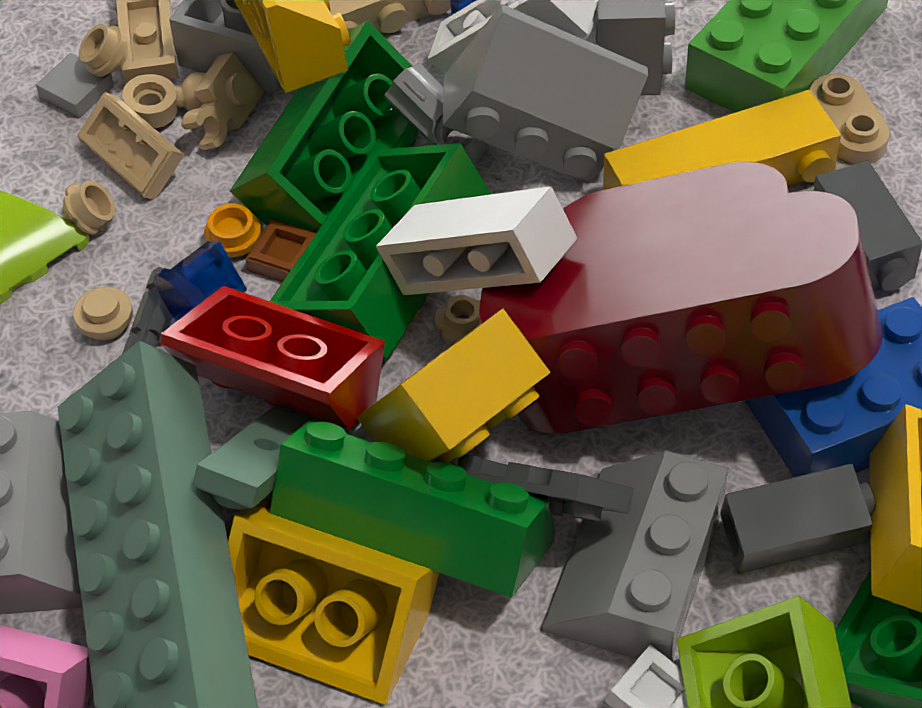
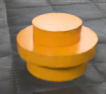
(234, 228)

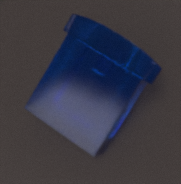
(197, 278)

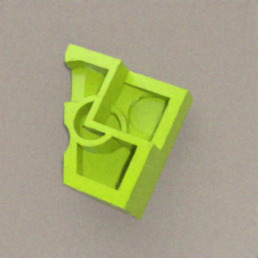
(30, 240)

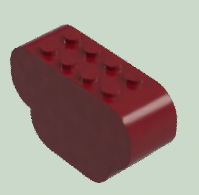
(694, 299)

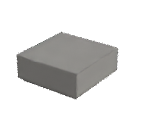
(72, 86)

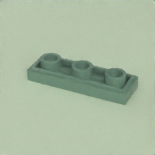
(246, 465)

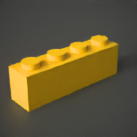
(783, 133)

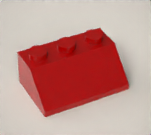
(279, 355)

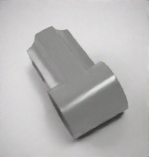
(420, 102)

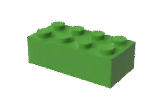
(773, 47)

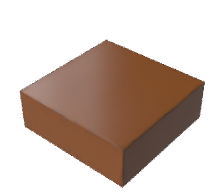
(278, 249)

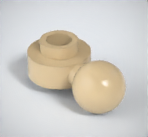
(158, 99)

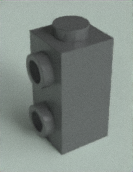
(886, 233)
(797, 518)

